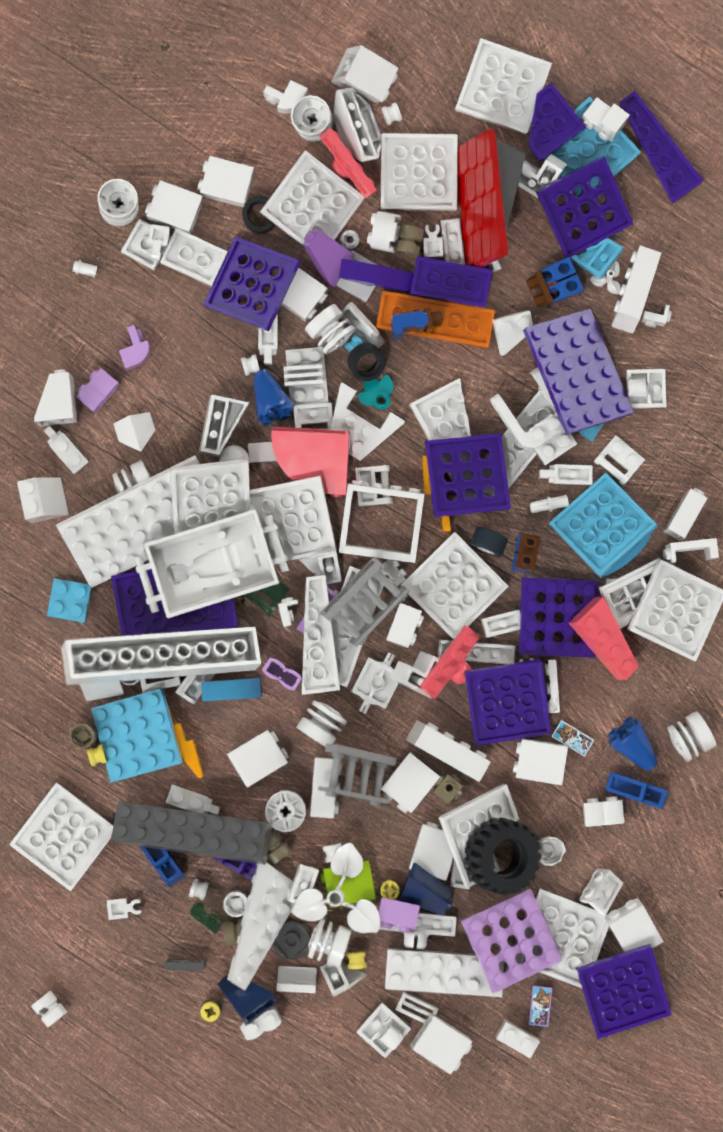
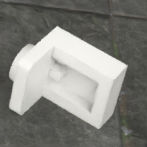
(653, 319)

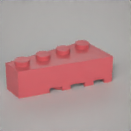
(603, 636)

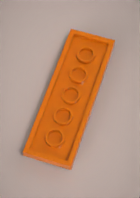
(460, 322)

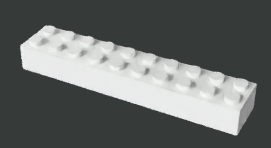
(160, 655)

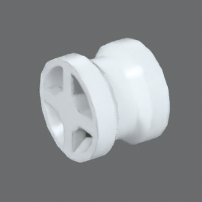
(391, 113)
(250, 365)
(330, 851)
(199, 889)

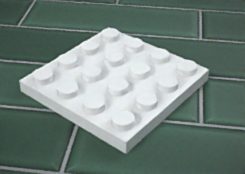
(503, 86)
(419, 172)
(311, 199)
(208, 493)
(300, 516)
(454, 585)
(676, 610)
(63, 836)
(576, 933)

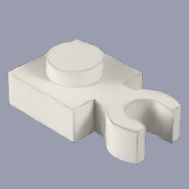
(433, 246)
(119, 908)

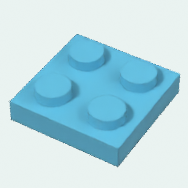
(69, 600)

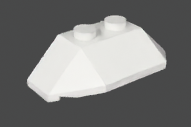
(356, 125)

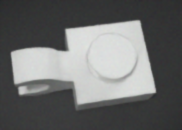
(158, 238)

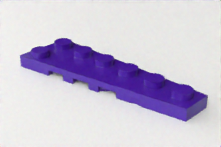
(667, 160)

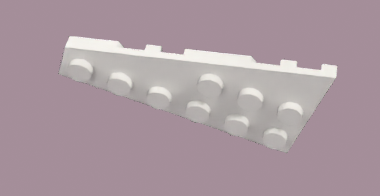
(445, 417)
(261, 922)

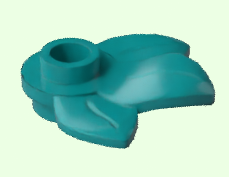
(376, 390)

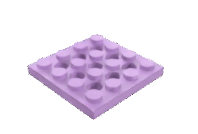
(541, 936)

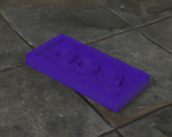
(451, 282)

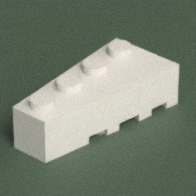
(636, 290)
(447, 750)

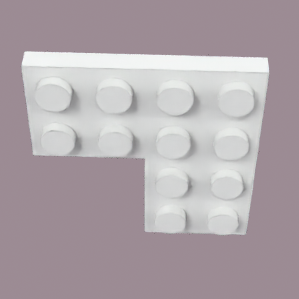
(461, 822)

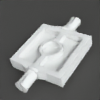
(375, 683)

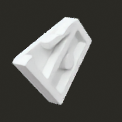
(510, 330)

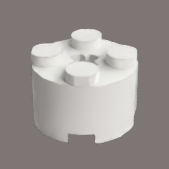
(384, 231)

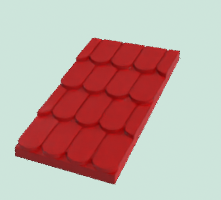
(486, 192)

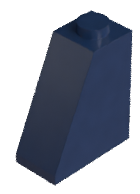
(426, 891)
(247, 1003)

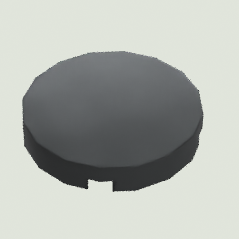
(292, 940)

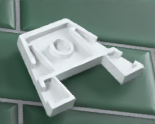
(363, 435)

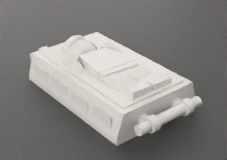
(211, 563)

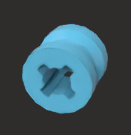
(355, 341)

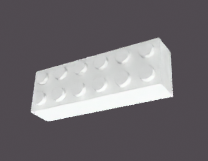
(436, 972)

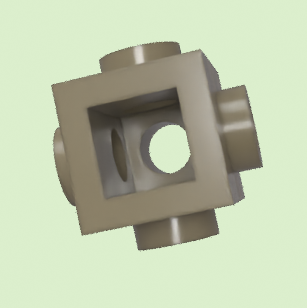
(441, 791)

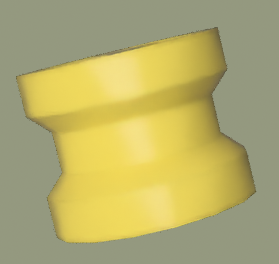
(96, 755)
(389, 893)
(356, 960)
(211, 1007)

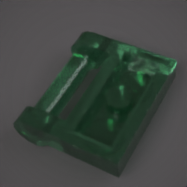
(274, 592)
(211, 921)

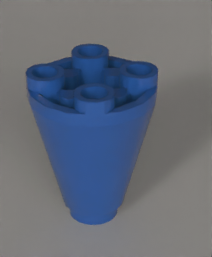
(270, 399)
(633, 743)

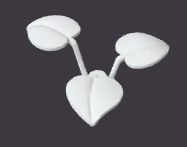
(311, 906)

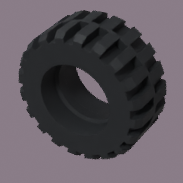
(524, 860)

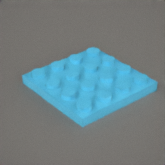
(589, 146)
(603, 525)
(137, 735)

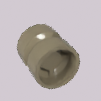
(409, 241)
(83, 736)
(277, 849)
(231, 932)

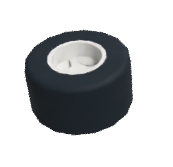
(489, 541)

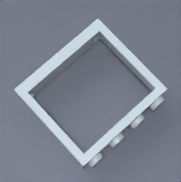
(376, 552)

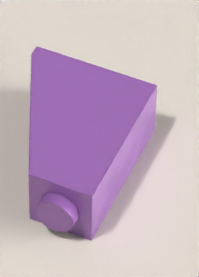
(326, 255)

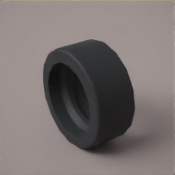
(245, 215)
(372, 373)

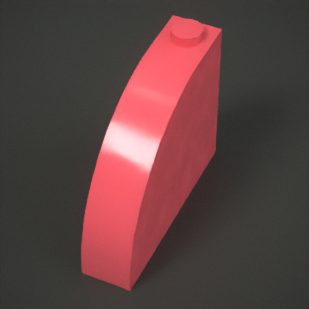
(313, 453)

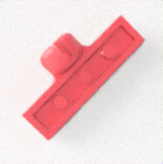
(345, 165)
(451, 664)

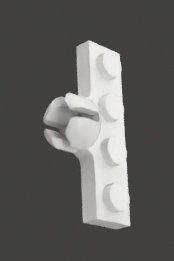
(427, 925)

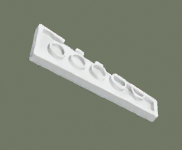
(319, 654)

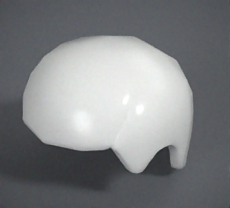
(233, 452)
(551, 850)

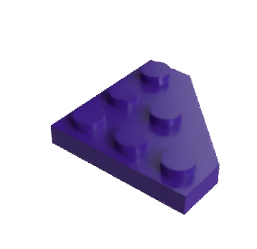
(552, 123)

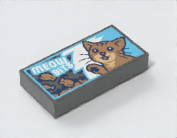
(185, 964)

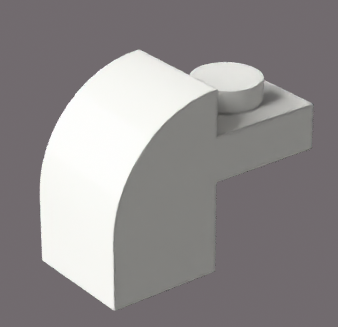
(287, 99)

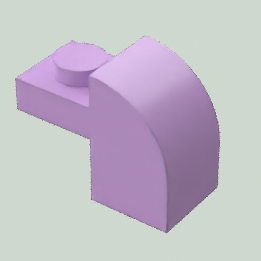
(138, 353)

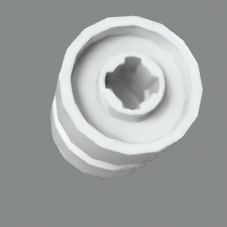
(235, 903)
(49, 1009)

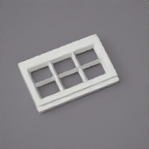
(622, 582)

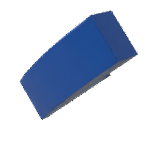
(637, 790)
(165, 865)

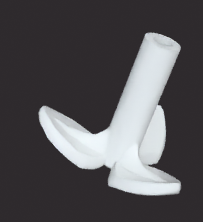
(613, 286)

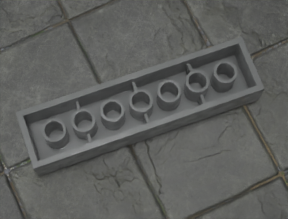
(191, 833)

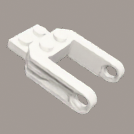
(545, 437)

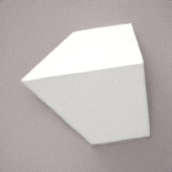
(135, 430)
(324, 564)
(341, 978)

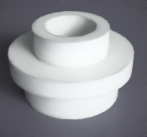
(349, 233)

